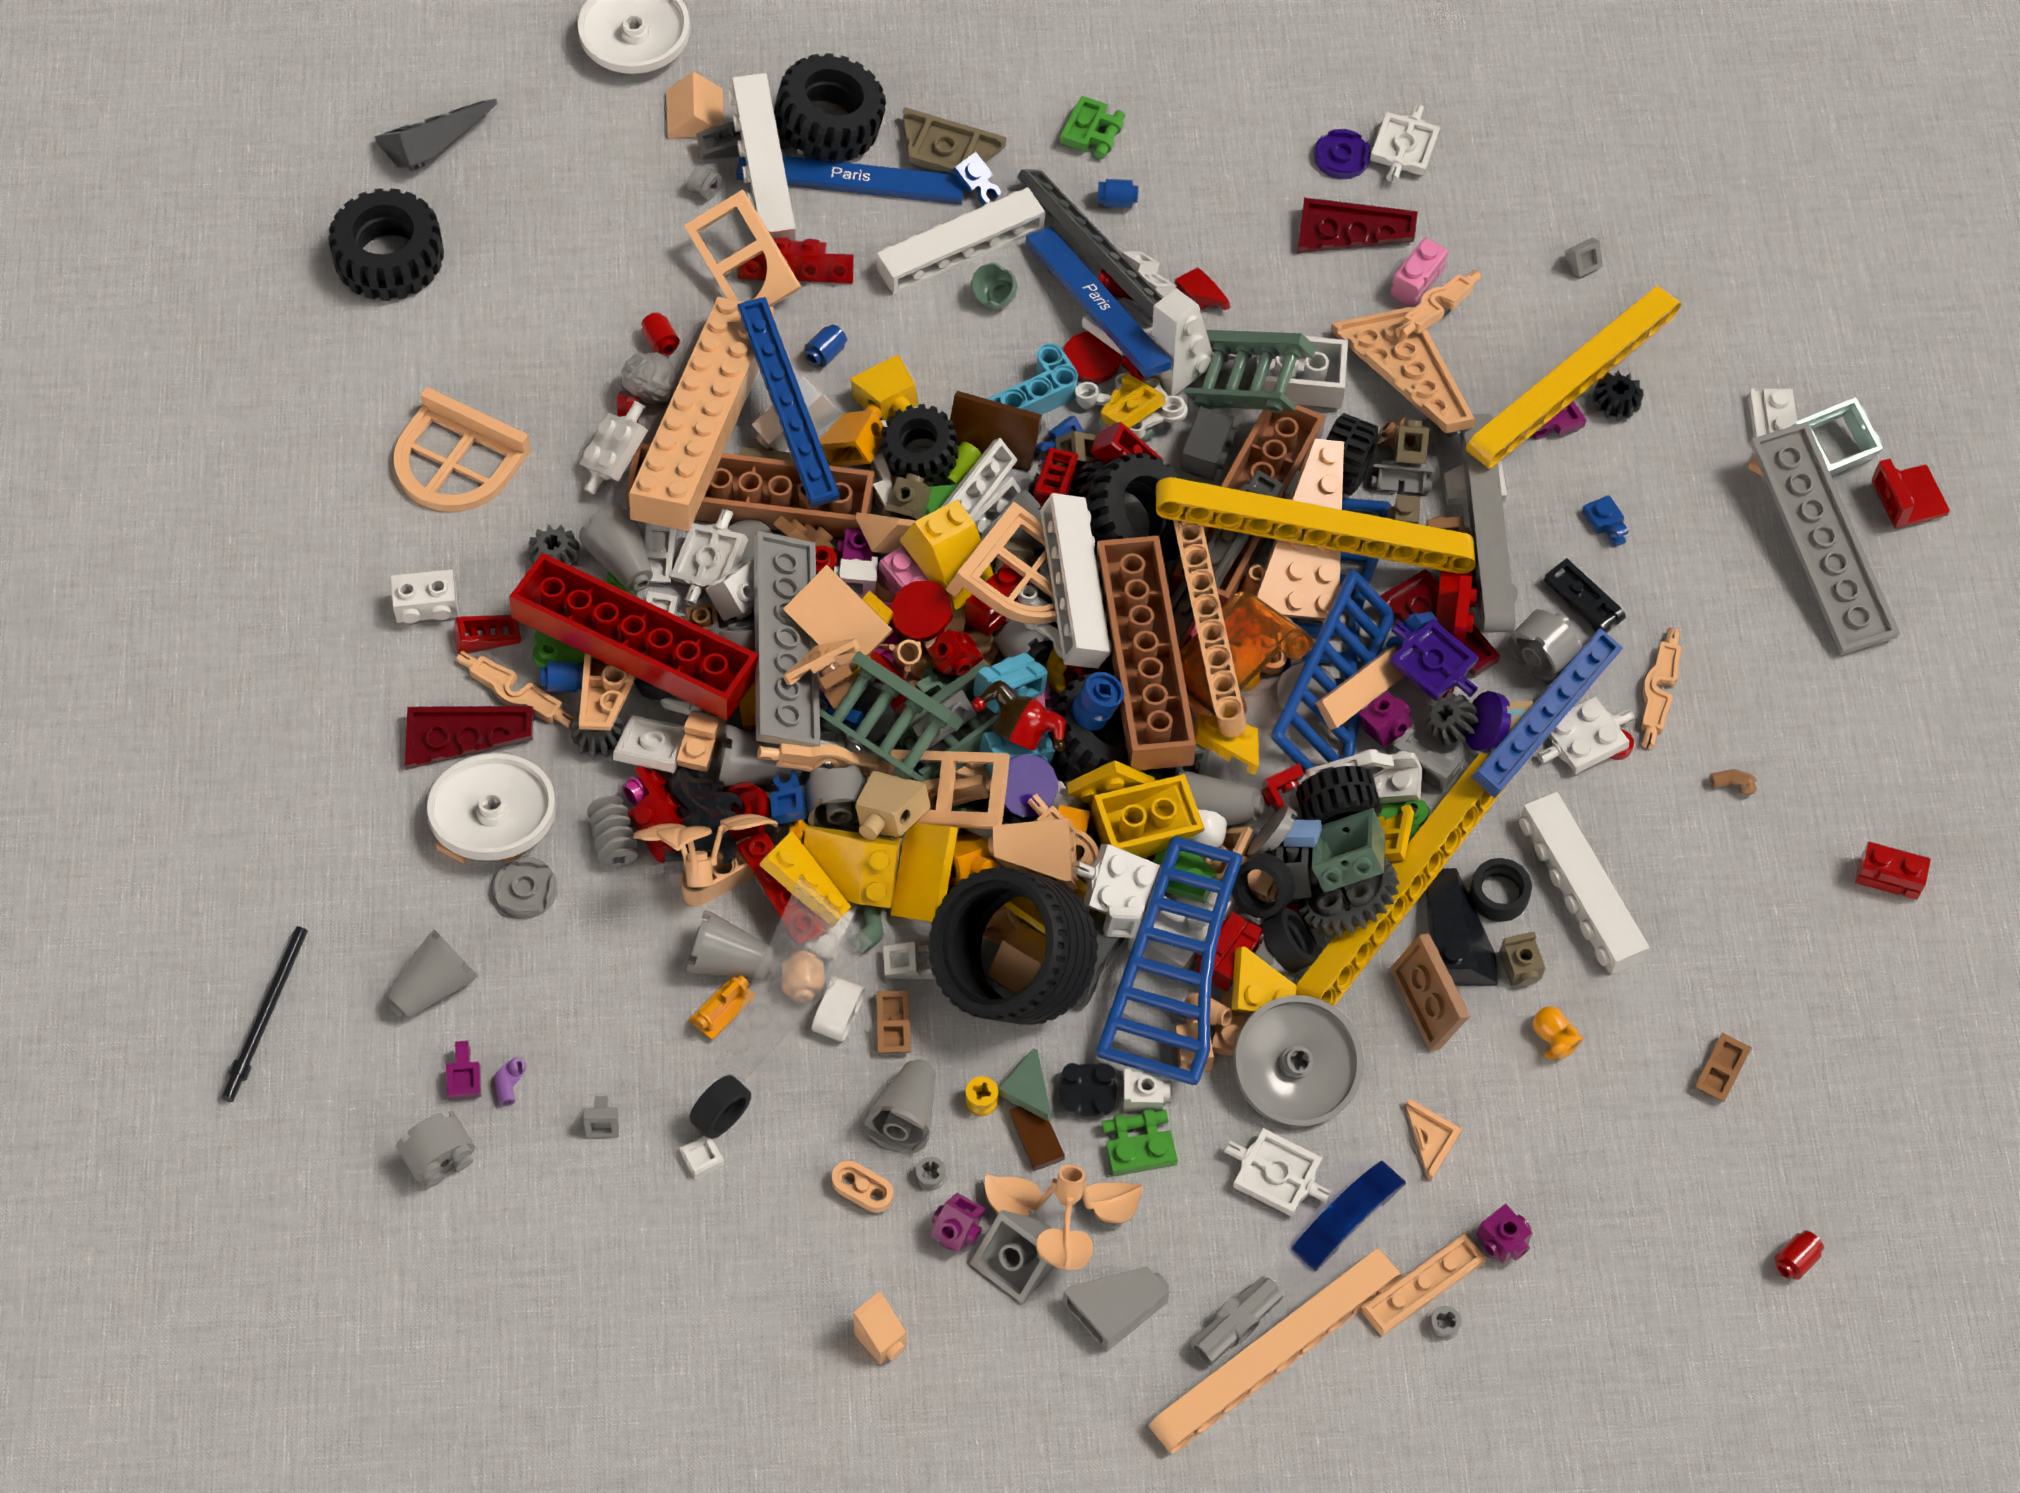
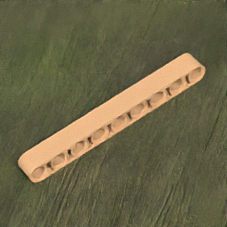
(1211, 627)
(1274, 1351)

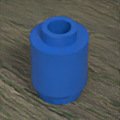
(1117, 193)
(825, 345)
(561, 676)

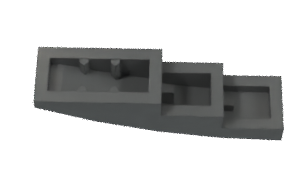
(722, 142)

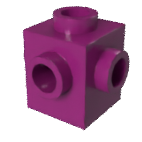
(856, 546)
(1386, 719)
(957, 1223)
(1505, 1235)

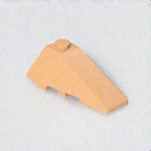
(602, 694)

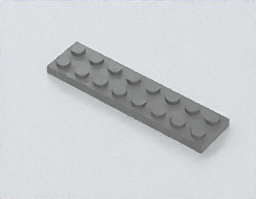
(1824, 538)
(783, 711)

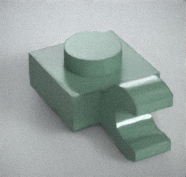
(933, 680)

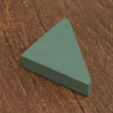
(1027, 1087)

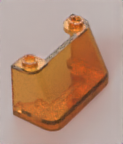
(1254, 636)

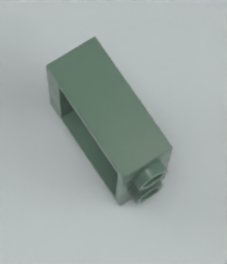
(1334, 841)

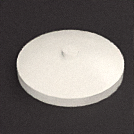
(633, 33)
(491, 806)

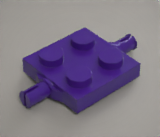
(1434, 659)

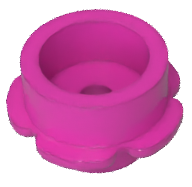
(634, 790)

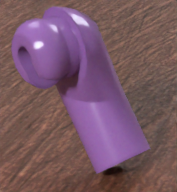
(507, 1078)

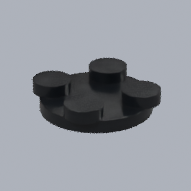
(1088, 1090)

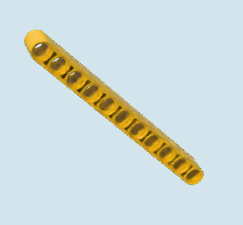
(1572, 377)
(1315, 525)
(1424, 859)

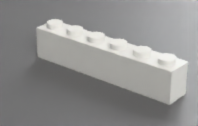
(762, 154)
(960, 240)
(1075, 581)
(1583, 883)

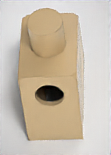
(890, 805)

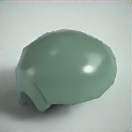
(994, 286)

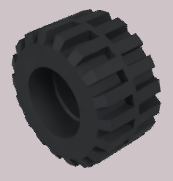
(918, 424)
(1359, 446)
(1338, 794)

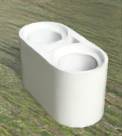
(838, 1010)

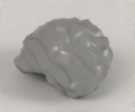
(650, 378)

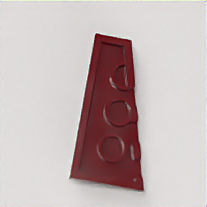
(1352, 225)
(1419, 596)
(459, 731)

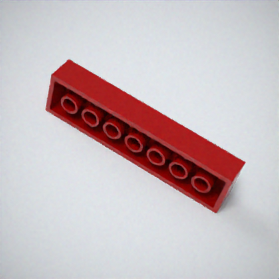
(634, 636)

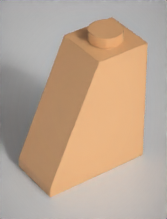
(1037, 848)

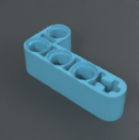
(1046, 383)

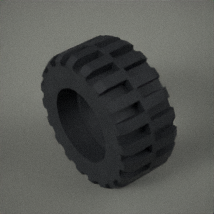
(836, 82)
(382, 215)
(1105, 496)
(1082, 748)

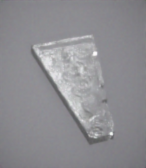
(800, 965)

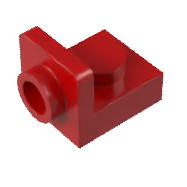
(1284, 780)

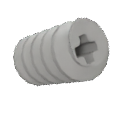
(612, 831)

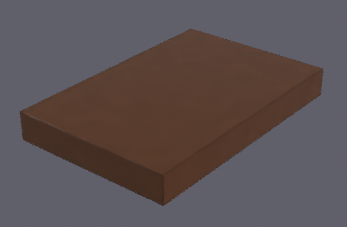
(984, 420)

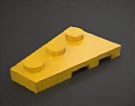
(792, 860)

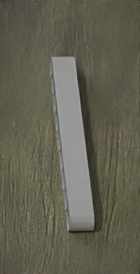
(1490, 538)

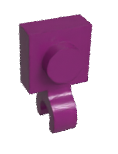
(1564, 422)
(464, 1075)

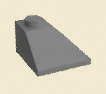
(1011, 1256)

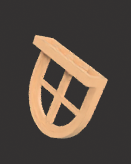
(473, 427)
(993, 546)

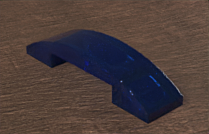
(1347, 1214)

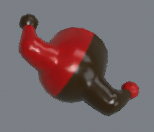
(1022, 717)

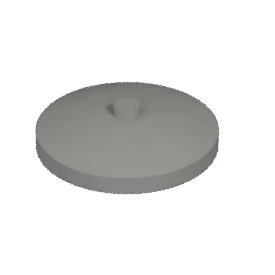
(1298, 1061)

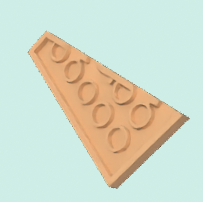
(1409, 366)
(1305, 578)

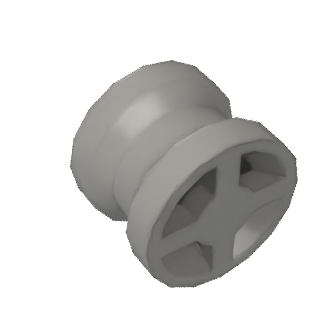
(704, 182)

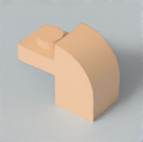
(700, 740)

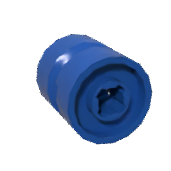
(1097, 701)

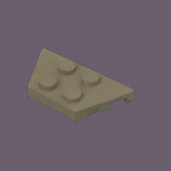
(944, 143)

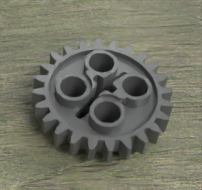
(1368, 897)

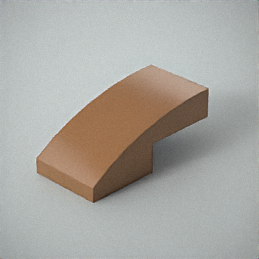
(893, 1021)
(1723, 1067)

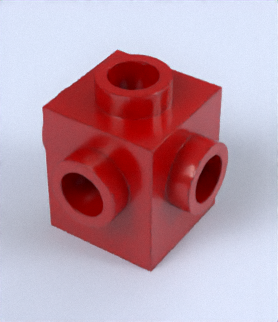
(954, 653)

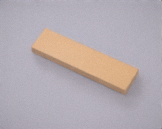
(1359, 690)
(1423, 1284)

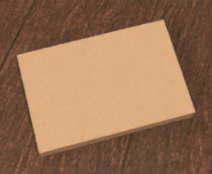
(835, 613)

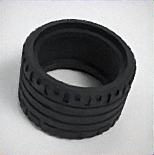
(958, 939)

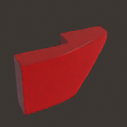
(1201, 289)
(624, 403)

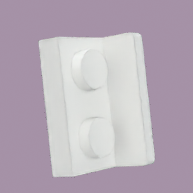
(1402, 781)

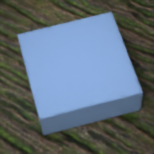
(1303, 833)

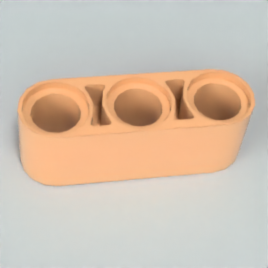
(722, 883)

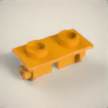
(721, 1007)

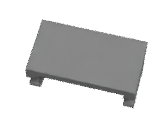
(1436, 768)

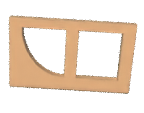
(780, 279)
(963, 819)

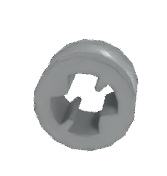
(929, 1184)
(1441, 1313)

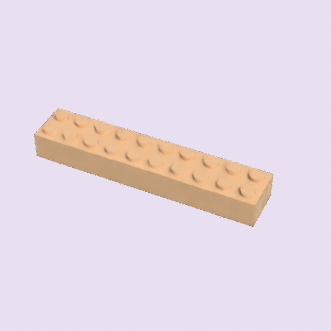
(696, 423)

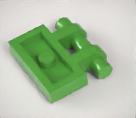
(1084, 123)
(1143, 1151)

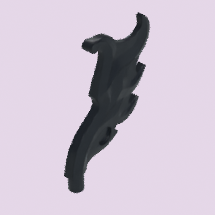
(706, 807)

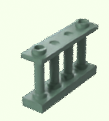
(1244, 345)
(915, 702)
(968, 744)

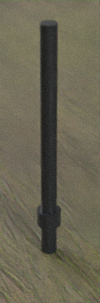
(241, 1067)

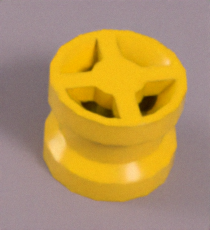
(981, 1104)

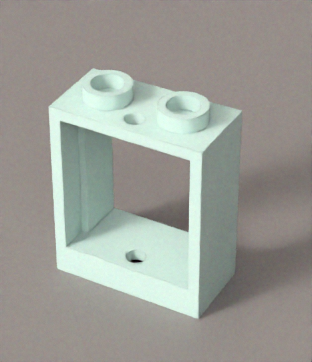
(1860, 428)

